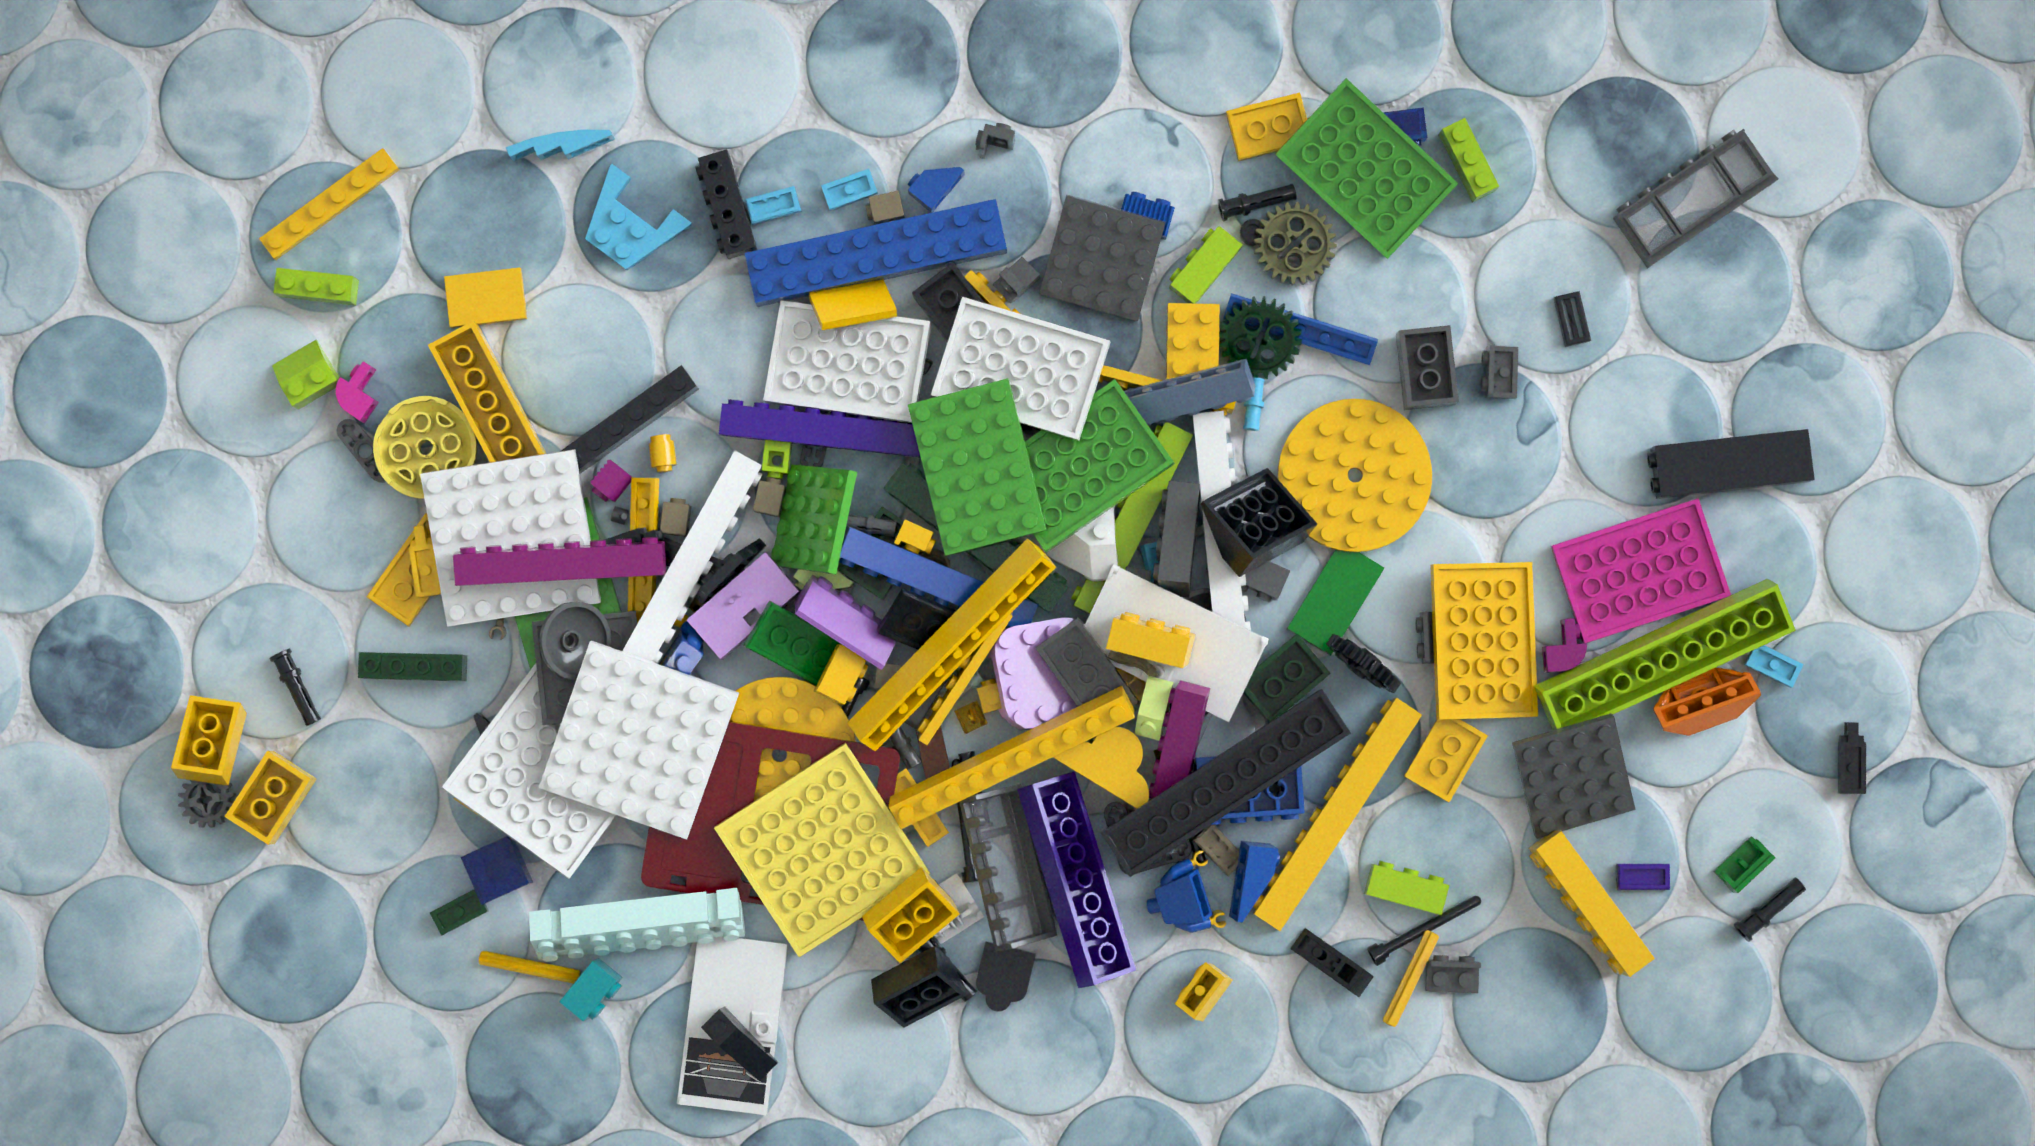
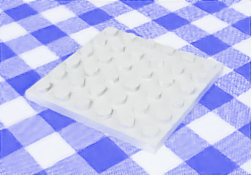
(506, 505)
(638, 739)
(503, 780)

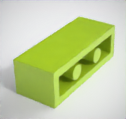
(1468, 160)
(1204, 265)
(316, 286)
(1407, 887)

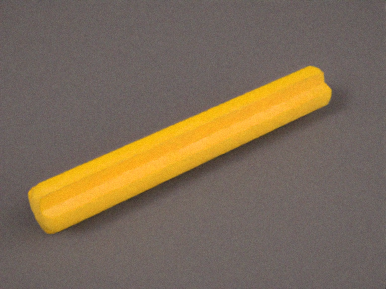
(529, 967)
(1410, 978)

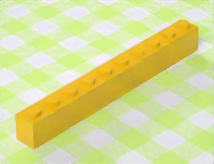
(951, 645)
(1011, 757)
(1337, 813)

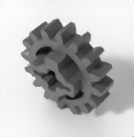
(208, 809)

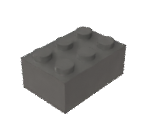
(1427, 367)

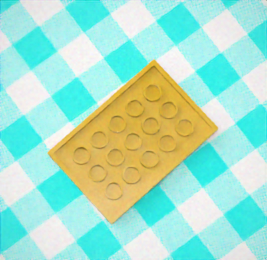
(1484, 640)

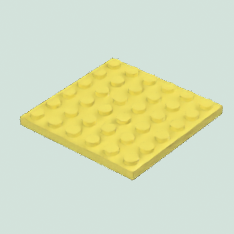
(820, 849)

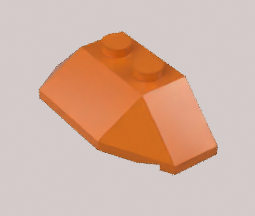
(1706, 701)

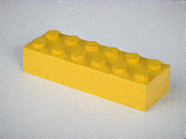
(485, 395)
(1591, 903)

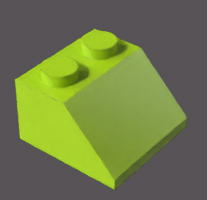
(306, 375)

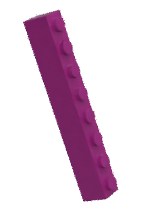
(559, 563)

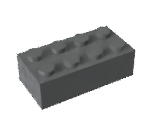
(1178, 538)

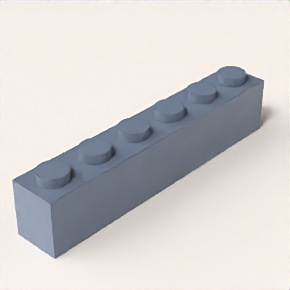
(1193, 392)

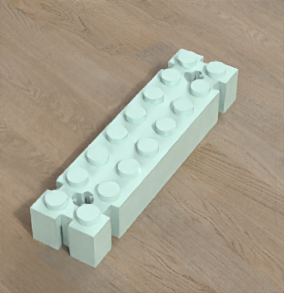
(637, 924)

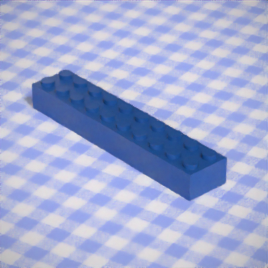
(876, 252)

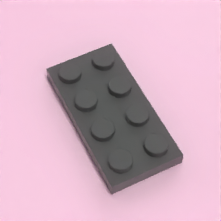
(1081, 664)

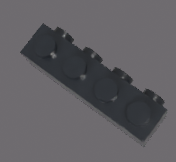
(727, 204)

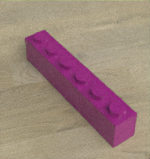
(1181, 736)

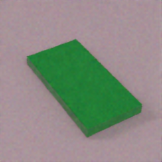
(1335, 598)
(791, 642)

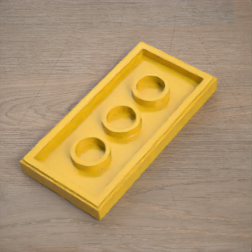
(396, 586)

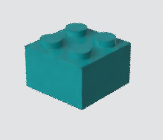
(591, 989)

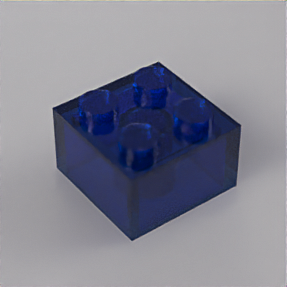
(496, 870)

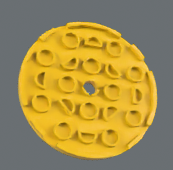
(1392, 467)
(792, 707)

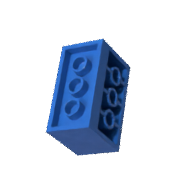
(1263, 806)

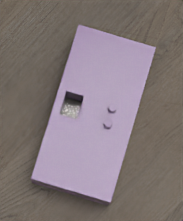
(735, 609)

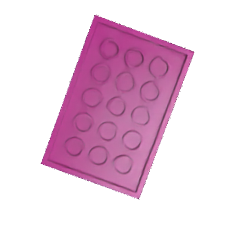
(1640, 570)

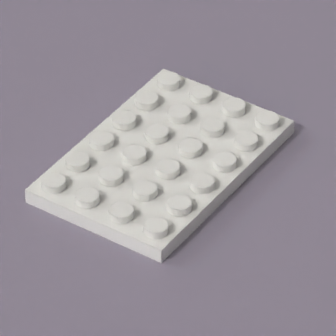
(1047, 364)
(847, 369)

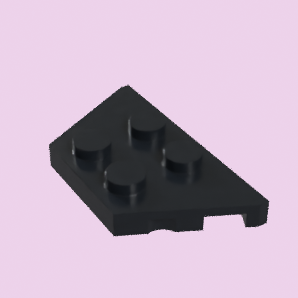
(731, 566)

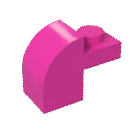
(351, 394)

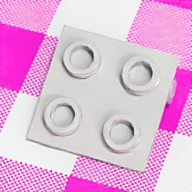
(965, 904)

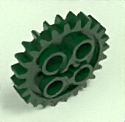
(1239, 330)

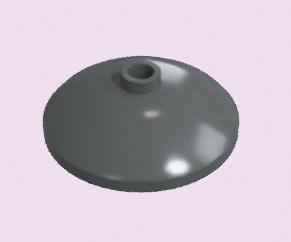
(581, 625)

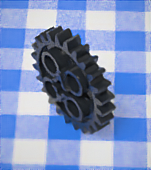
(1363, 663)

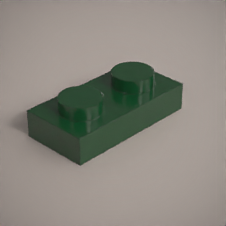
(458, 912)

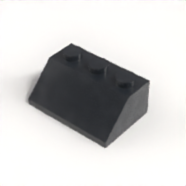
(917, 987)

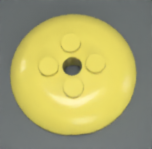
(409, 426)

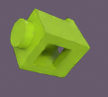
(774, 449)

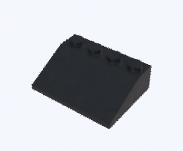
(1256, 521)

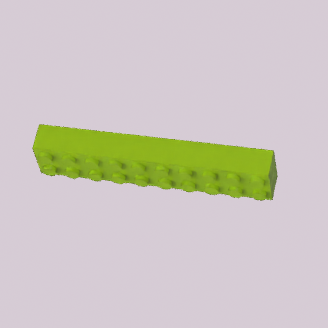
(1667, 656)

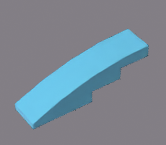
(570, 142)

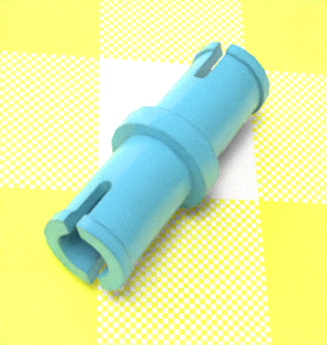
(1254, 407)

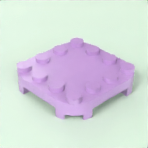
(1025, 682)

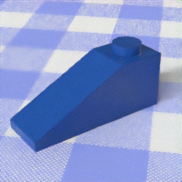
(1253, 873)

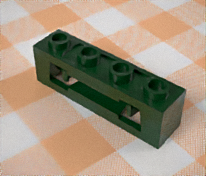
(412, 666)

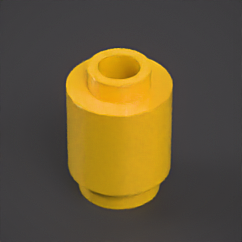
(662, 453)

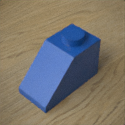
(934, 185)

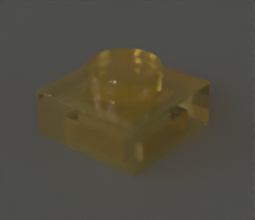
(971, 717)

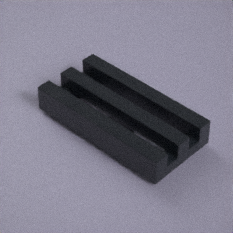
(1562, 321)

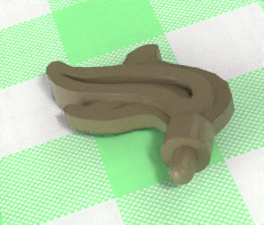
(1133, 661)

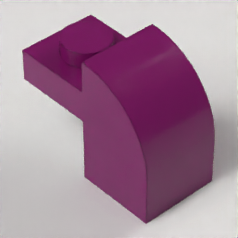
(1567, 655)

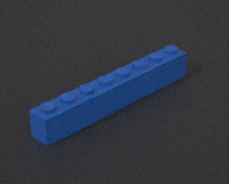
(918, 572)

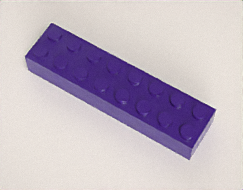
(1076, 880)

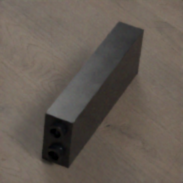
(1731, 464)

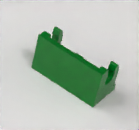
(1744, 864)

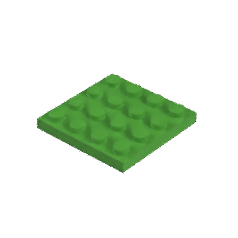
(813, 518)

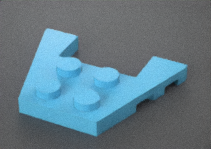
(621, 232)

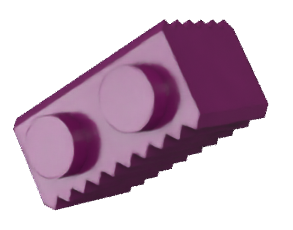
(610, 482)

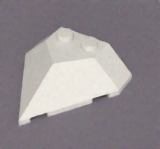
(1089, 550)

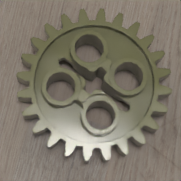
(1279, 227)

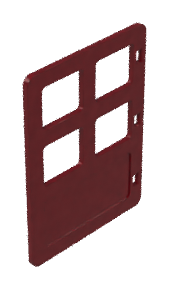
(731, 788)

